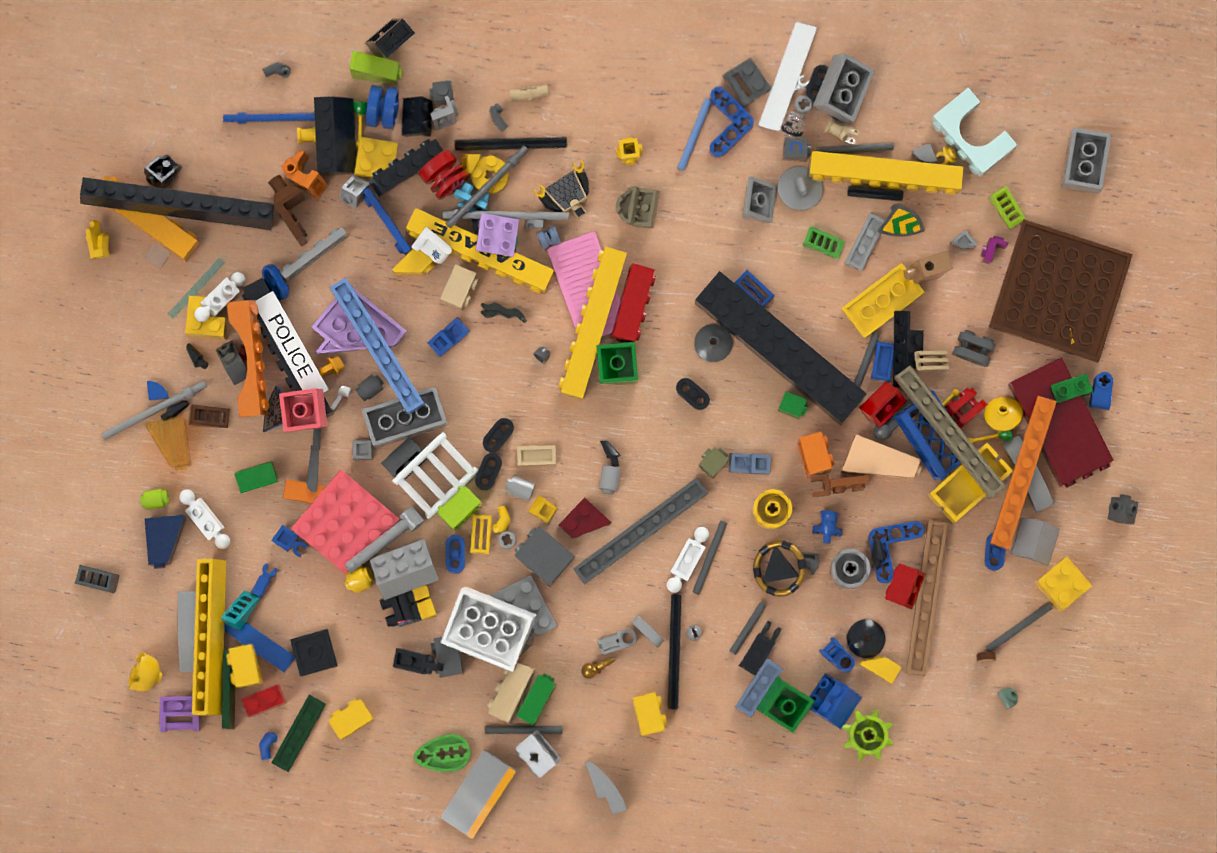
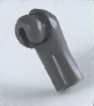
(277, 68)
(496, 118)

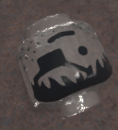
(793, 125)

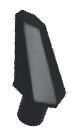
(196, 357)
(174, 410)
(611, 453)
(877, 554)

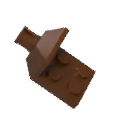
(284, 200)

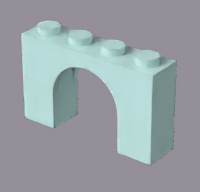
(979, 158)

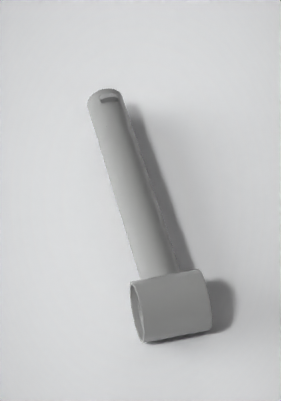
(409, 520)

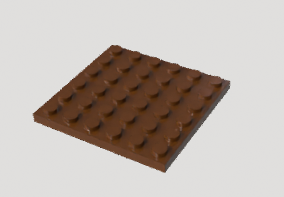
(1060, 285)

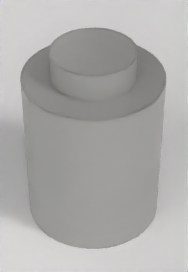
(609, 479)
(520, 488)

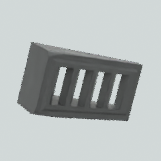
(109, 580)

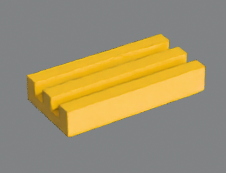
(473, 534)

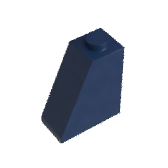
(163, 538)

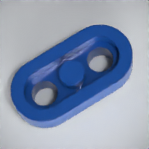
(275, 281)
(993, 552)
(455, 554)

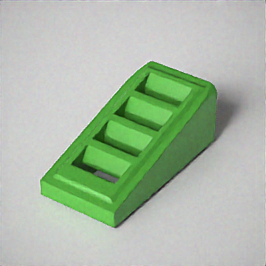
(826, 236)

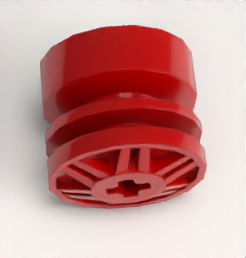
(441, 172)

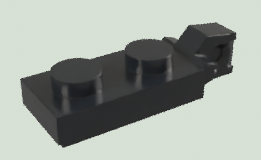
(416, 662)

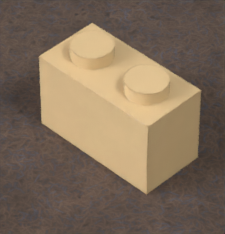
(459, 287)

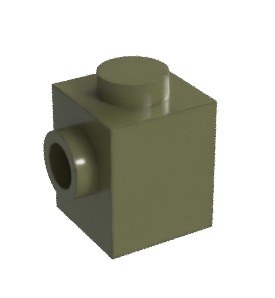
(713, 461)

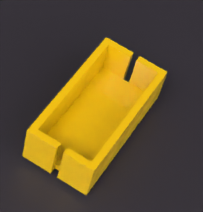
(961, 492)

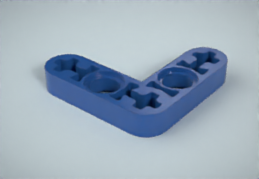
(734, 118)
(909, 525)

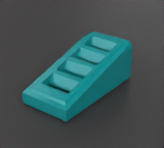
(232, 611)

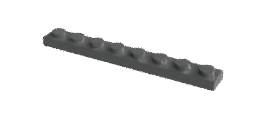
(640, 531)

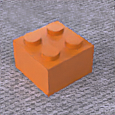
(815, 455)

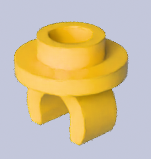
(949, 154)

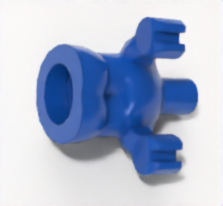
(828, 526)

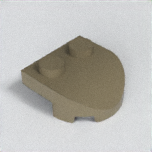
(638, 206)

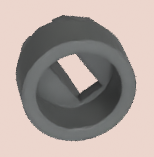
(542, 354)

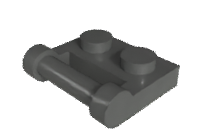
(751, 78)

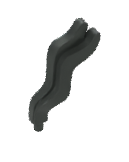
(495, 309)

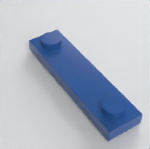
(371, 200)

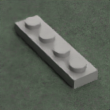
(307, 258)

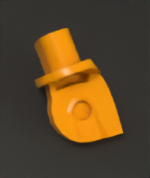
(333, 365)

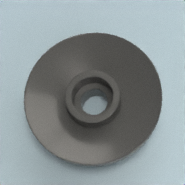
(710, 352)

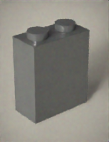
(543, 555)

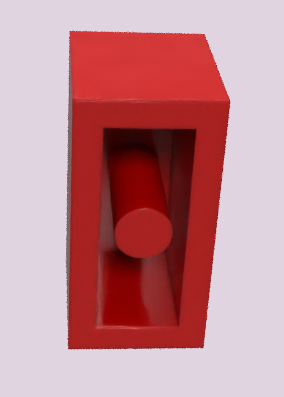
(882, 404)
(905, 586)
(263, 701)

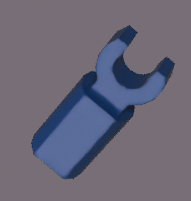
(263, 582)

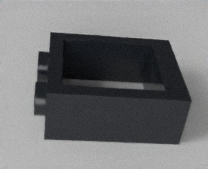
(394, 35)

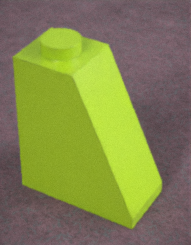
(374, 68)

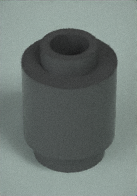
(369, 387)

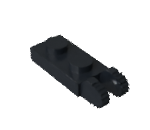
(759, 650)

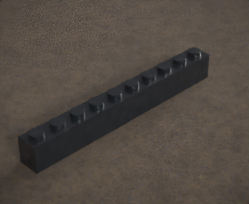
(176, 203)

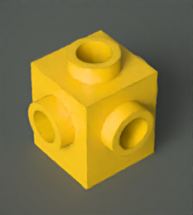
(629, 144)

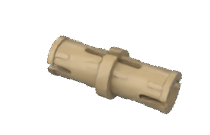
(529, 93)

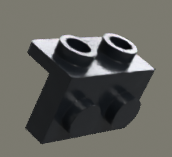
(417, 116)

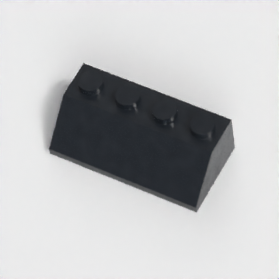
(335, 135)

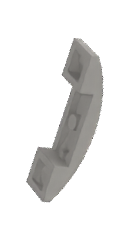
(1037, 491)

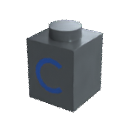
(796, 149)

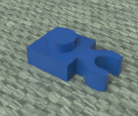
(287, 539)

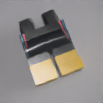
(405, 611)

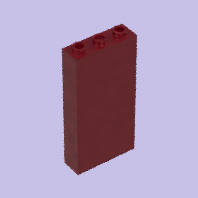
(1072, 439)

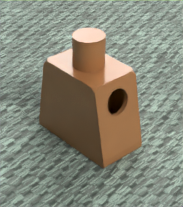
(929, 268)

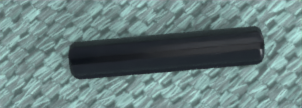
(875, 193)

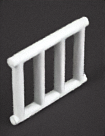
(413, 466)

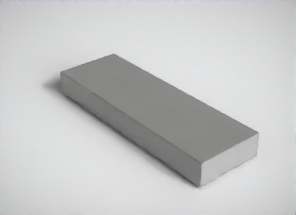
(864, 243)

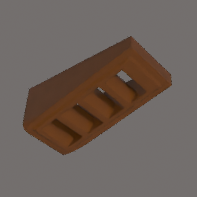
(192, 414)

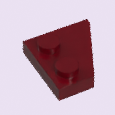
(583, 520)

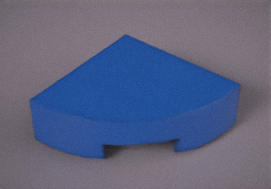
(156, 391)

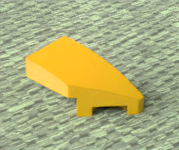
(882, 667)

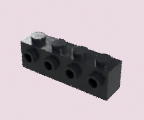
(405, 168)

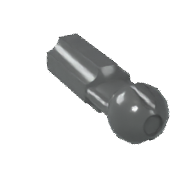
(886, 430)

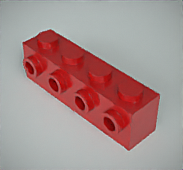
(632, 303)

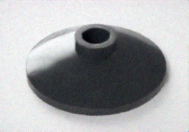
(858, 645)

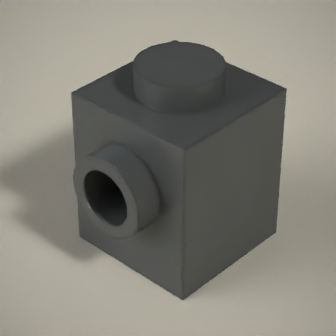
(440, 91)

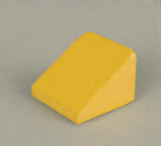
(469, 162)
(542, 509)

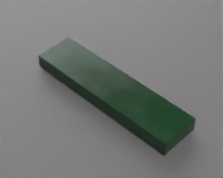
(228, 696)
(298, 733)

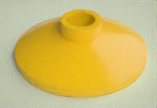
(1003, 420)

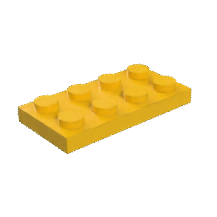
(880, 300)

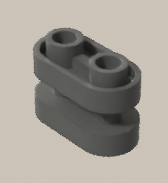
(968, 339)

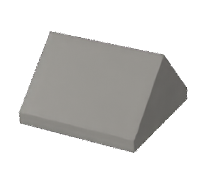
(759, 200)
(1035, 541)

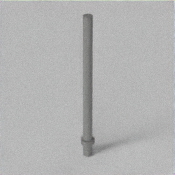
(515, 215)

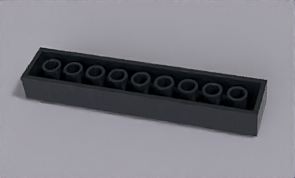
(780, 348)

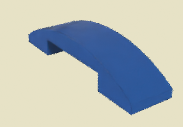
(263, 645)

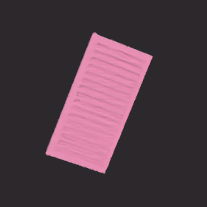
(574, 267)

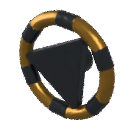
(779, 568)

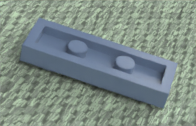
(758, 687)

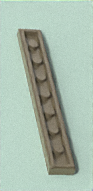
(949, 432)

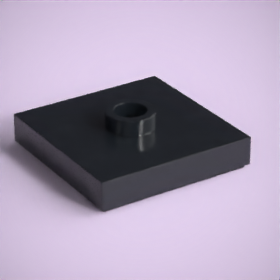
(314, 652)

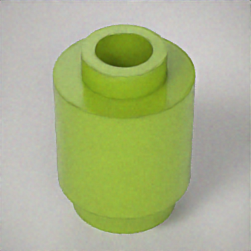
(154, 499)

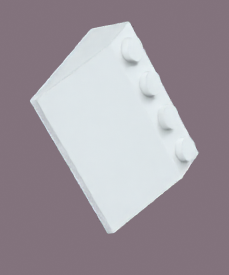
(488, 628)

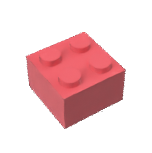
(303, 410)

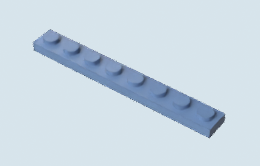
(377, 346)

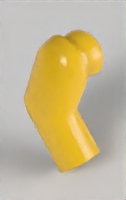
(504, 520)

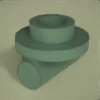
(1008, 696)

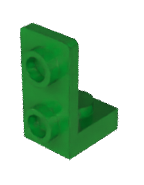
(1071, 388)

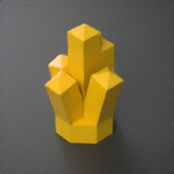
(97, 242)

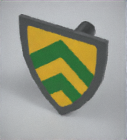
(901, 222)

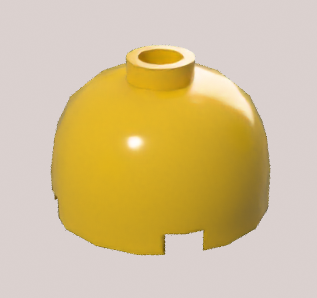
(144, 673)

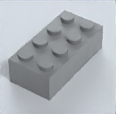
(391, 423)

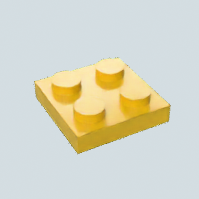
(374, 155)

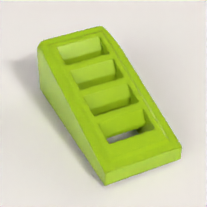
(1008, 197)

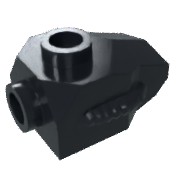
(161, 171)

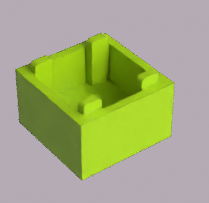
(459, 508)

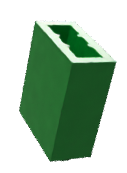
(536, 699)

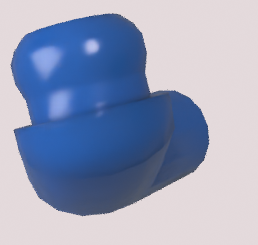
(265, 743)

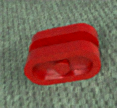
(967, 396)

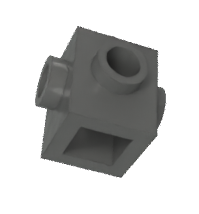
(1123, 509)

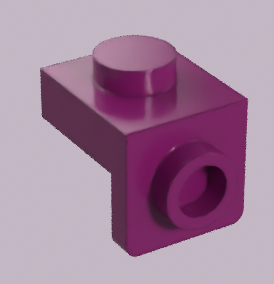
(988, 250)

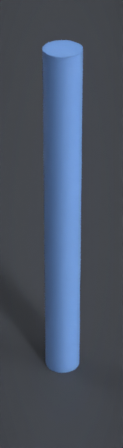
(694, 134)

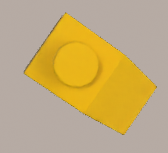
(414, 264)

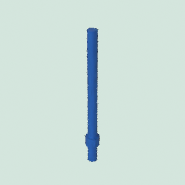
(242, 117)

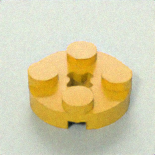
(489, 164)

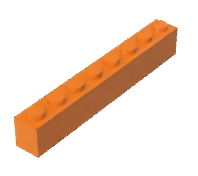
(1023, 472)

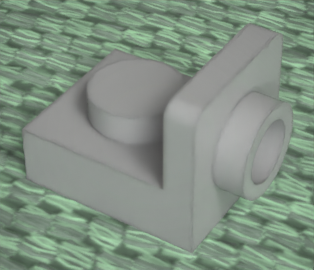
(353, 190)

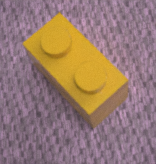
(350, 719)

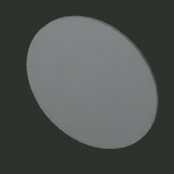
(798, 189)

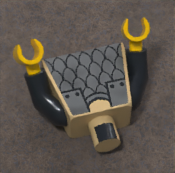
(567, 193)

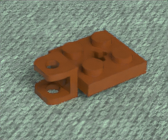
(840, 485)

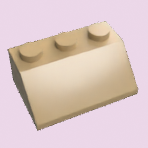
(510, 692)

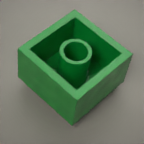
(785, 704)

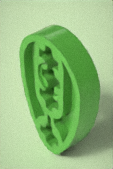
(445, 742)

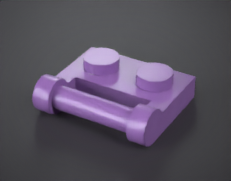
(177, 707)

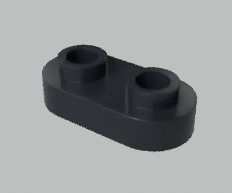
(815, 82)
(692, 394)
(499, 436)
(488, 472)

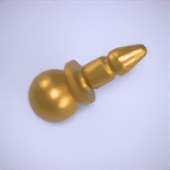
(589, 670)

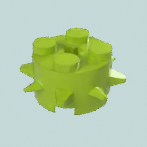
(878, 730)

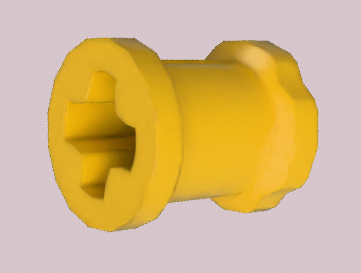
(306, 135)

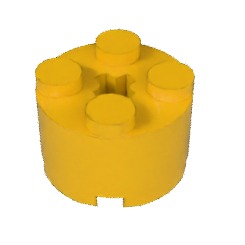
(781, 503)

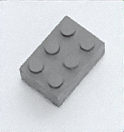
(843, 88)
(1086, 160)
(403, 569)

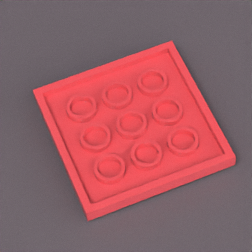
(343, 520)

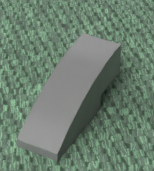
(604, 787)

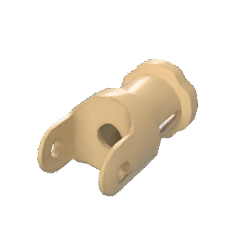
(841, 131)

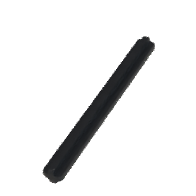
(510, 143)
(674, 651)

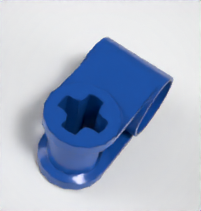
(1101, 395)
(837, 655)

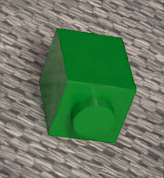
(793, 405)

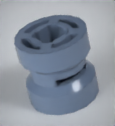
(544, 239)

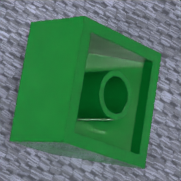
(617, 363)

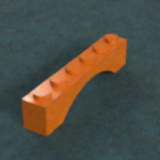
(243, 318)

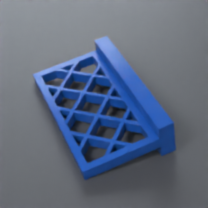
(921, 445)

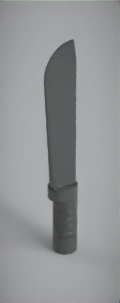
(312, 478)

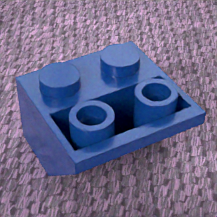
(834, 701)

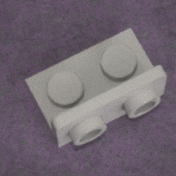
(446, 116)

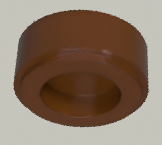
(986, 656)

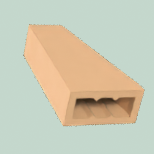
(879, 460)

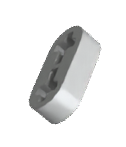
(647, 631)

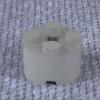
(856, 560)

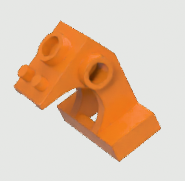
(311, 183)

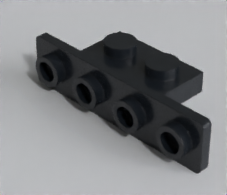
(905, 344)

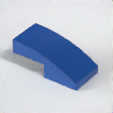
(448, 337)

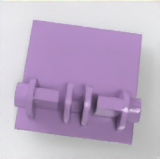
(497, 234)

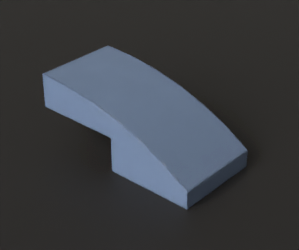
(749, 463)

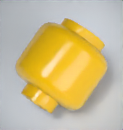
(359, 580)

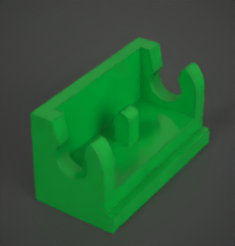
(256, 477)

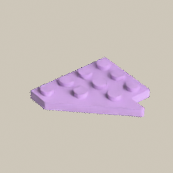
(341, 334)

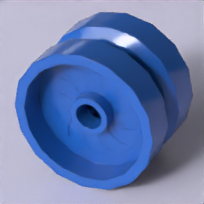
(384, 106)

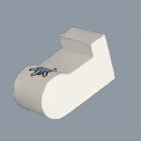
(432, 246)

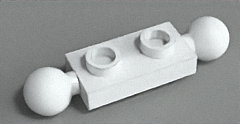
(219, 297)
(204, 519)
(688, 559)

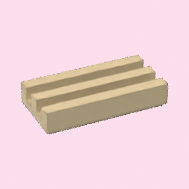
(942, 360)

